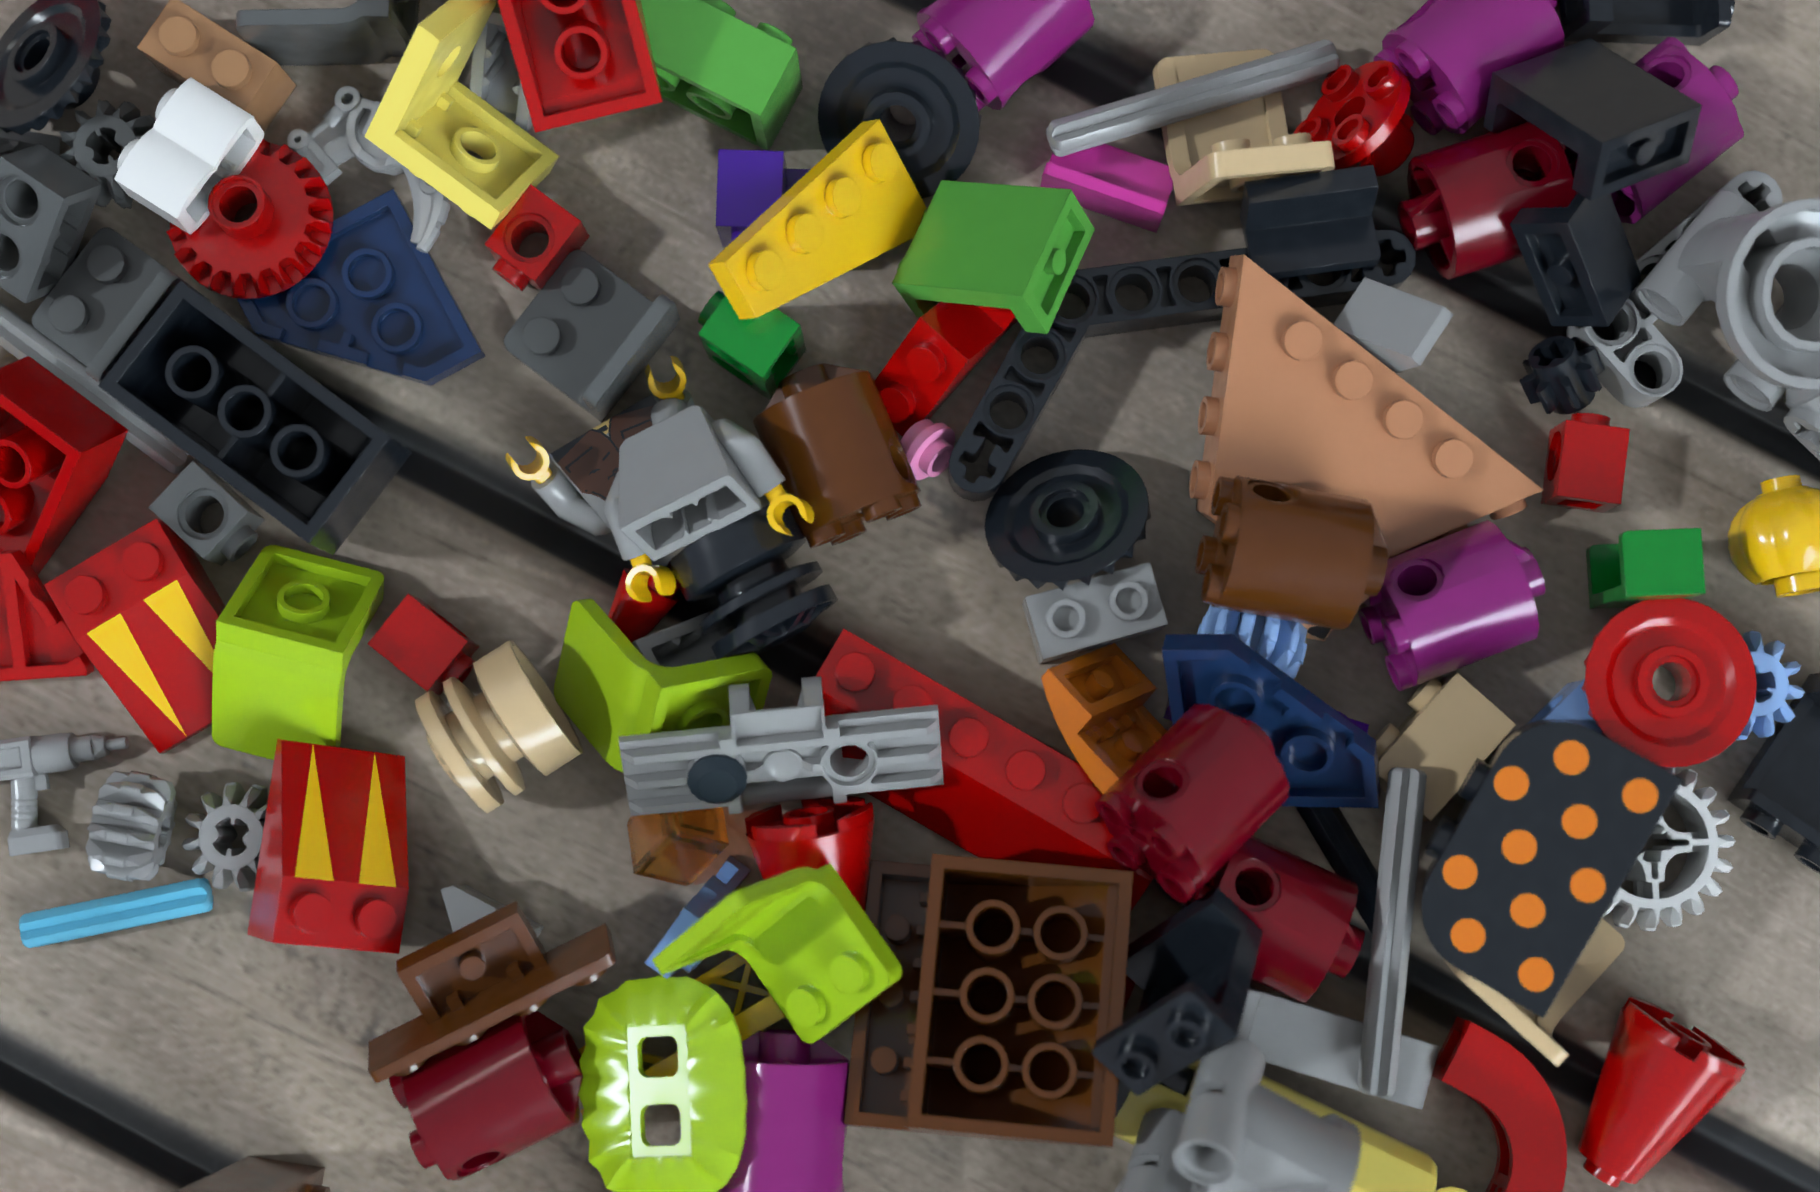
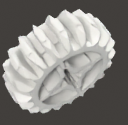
(1649, 868)

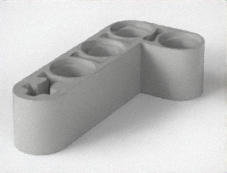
(1633, 326)
(1329, 1045)

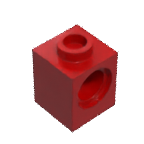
(530, 215)
(1585, 463)
(424, 645)

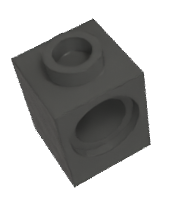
(185, 501)

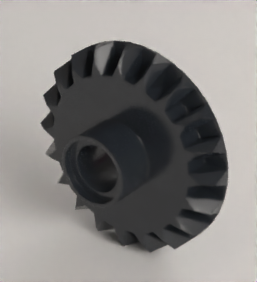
(50, 61)
(924, 83)
(1067, 517)

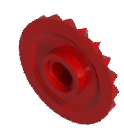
(272, 246)
(1710, 674)

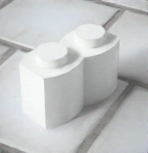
(187, 153)

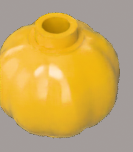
(1779, 537)

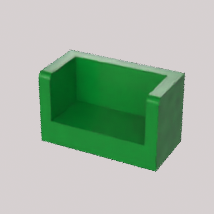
(1646, 567)

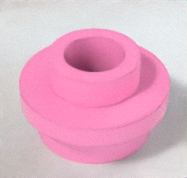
(928, 448)

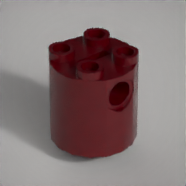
(1474, 190)
(1193, 799)
(1299, 910)
(492, 1095)

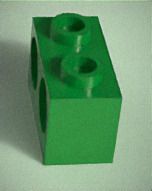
(753, 349)

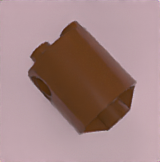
(837, 452)
(1290, 553)

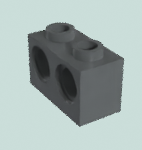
(41, 219)

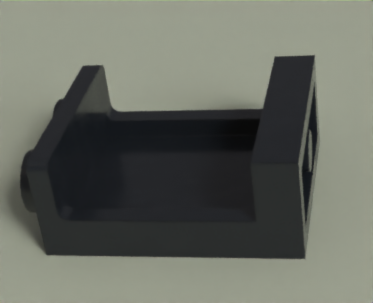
(1645, 20)
(1601, 108)
(1784, 780)
(1194, 991)

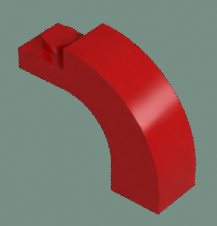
(1516, 1103)

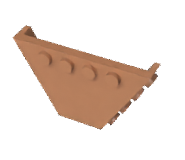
(1325, 415)

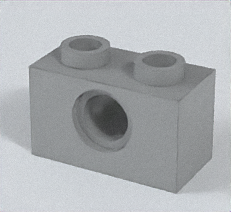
(1094, 615)

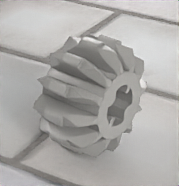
(131, 826)
(217, 833)

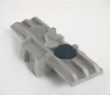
(781, 756)

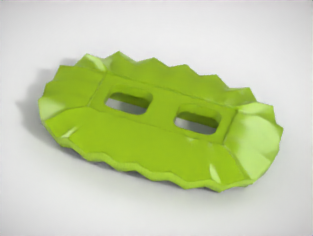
(705, 1088)

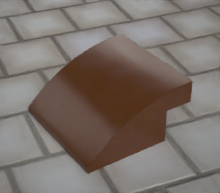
(995, 1001)

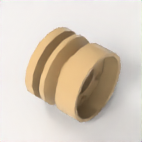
(497, 727)

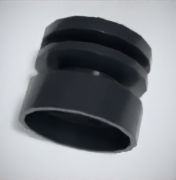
(753, 583)

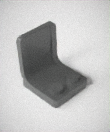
(331, 36)
(104, 301)
(590, 333)

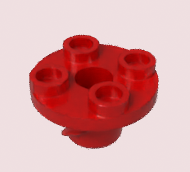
(1364, 116)

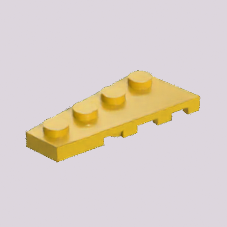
(825, 225)

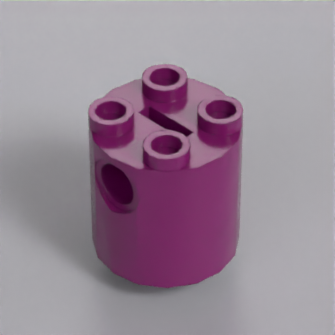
(1002, 39)
(1457, 45)
(1715, 132)
(1453, 604)
(792, 1115)

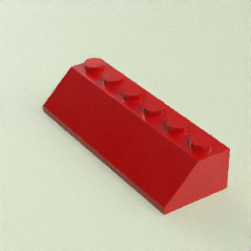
(1000, 787)

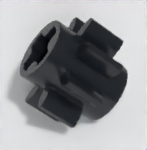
(1562, 375)

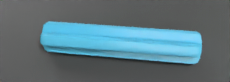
(116, 912)

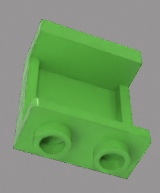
(996, 250)

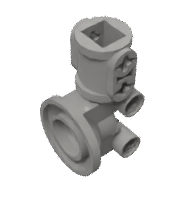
(1732, 259)
(1241, 1137)

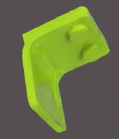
(289, 649)
(618, 692)
(802, 942)

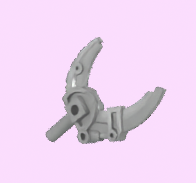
(342, 138)

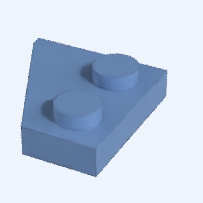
(713, 892)

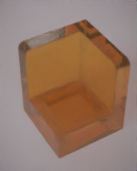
(676, 844)

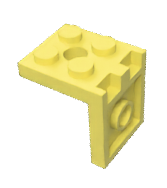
(435, 120)

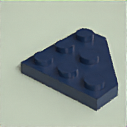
(372, 301)
(1320, 749)

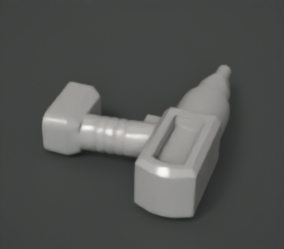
(27, 765)

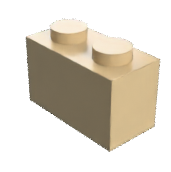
(1442, 737)

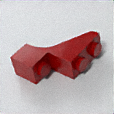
(938, 358)

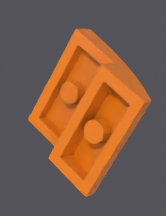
(1102, 712)

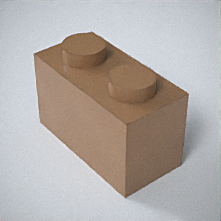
(191, 45)

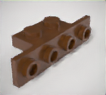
(479, 980)

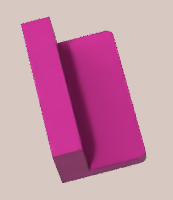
(1113, 184)

